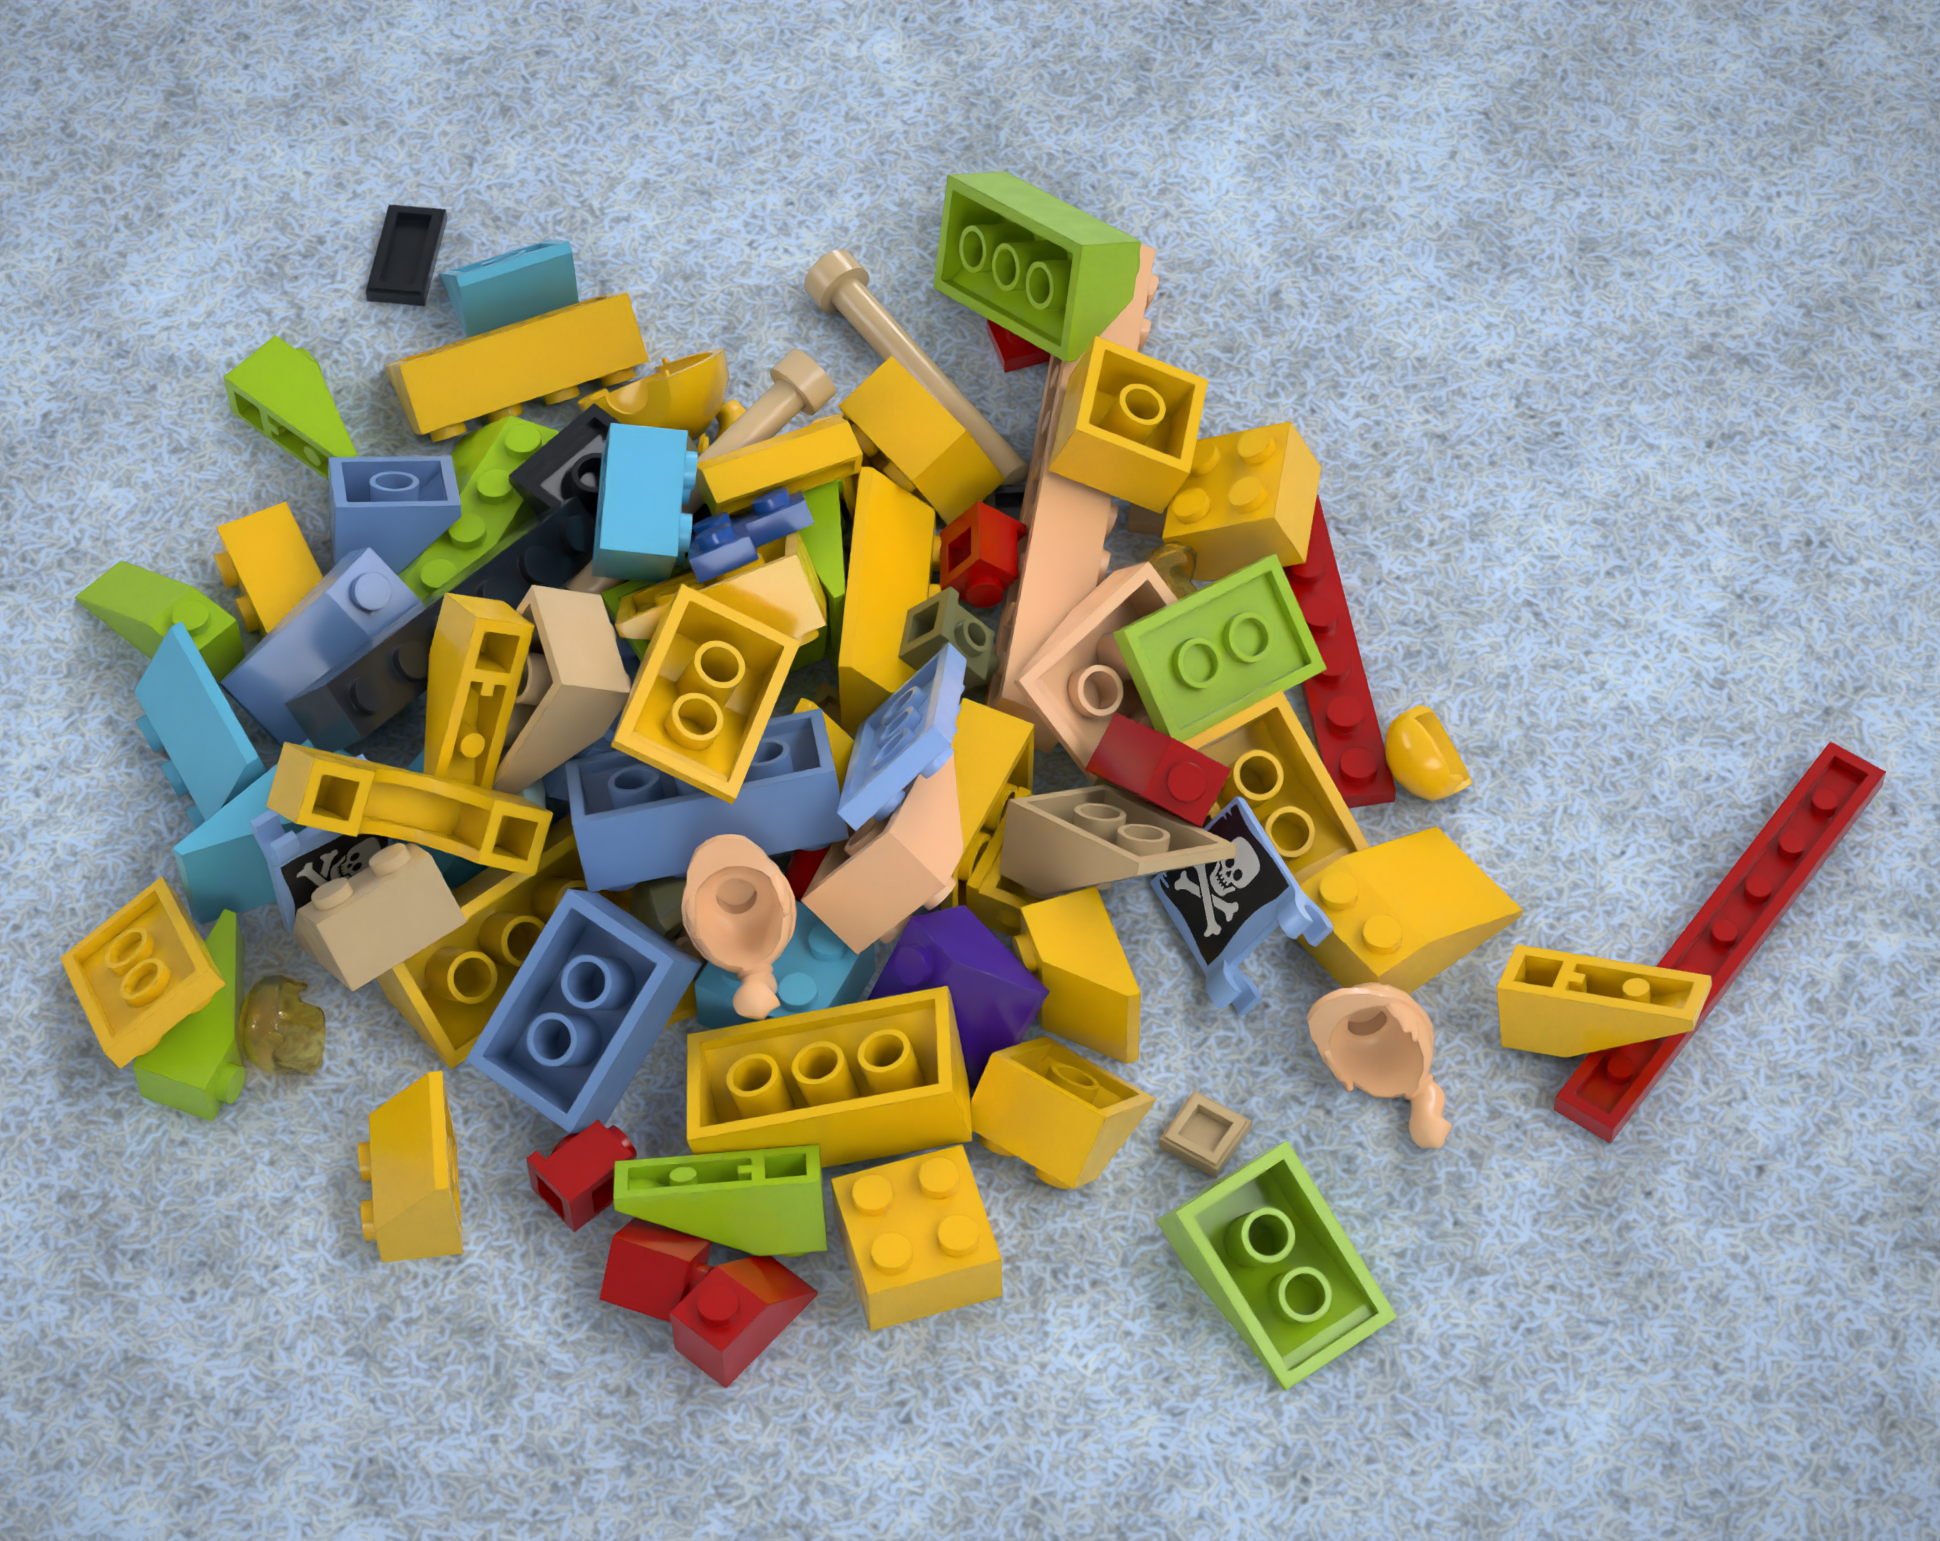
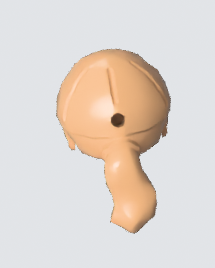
(739, 916)
(1386, 1048)

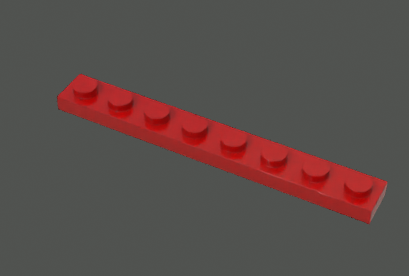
(1730, 930)

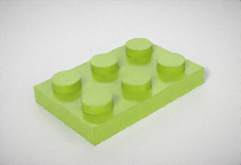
(1219, 650)

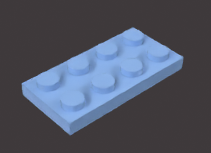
(904, 738)

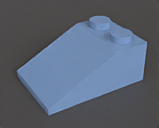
(318, 633)

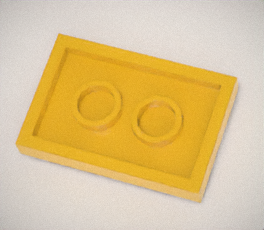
(142, 973)

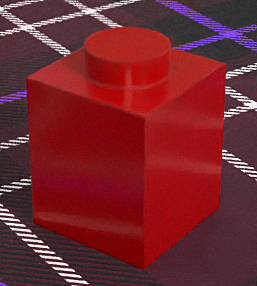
(653, 1268)

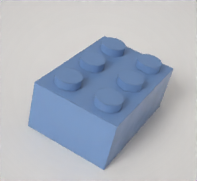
(583, 1011)

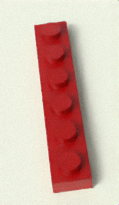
(1340, 696)

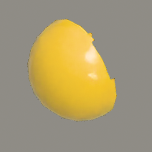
(677, 397)

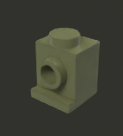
(944, 621)

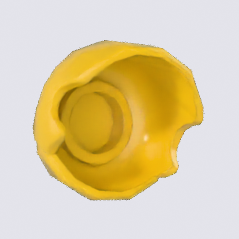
(1424, 756)

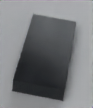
(406, 255)

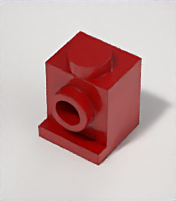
(980, 554)
(580, 1172)

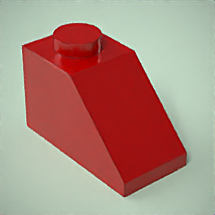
(1158, 769)
(737, 1314)

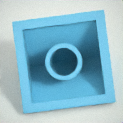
(512, 286)

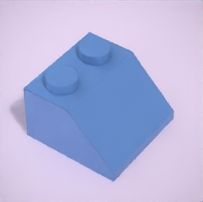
(390, 505)

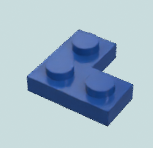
(729, 543)

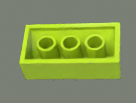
(1033, 262)
(488, 501)

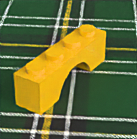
(402, 804)

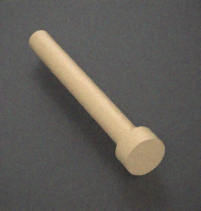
(841, 284)
(797, 388)

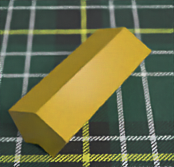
(788, 461)

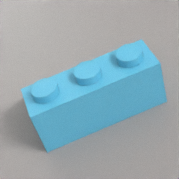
(196, 727)

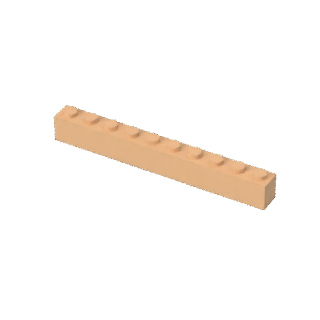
(1066, 530)

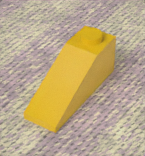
(472, 686)
(1590, 1004)

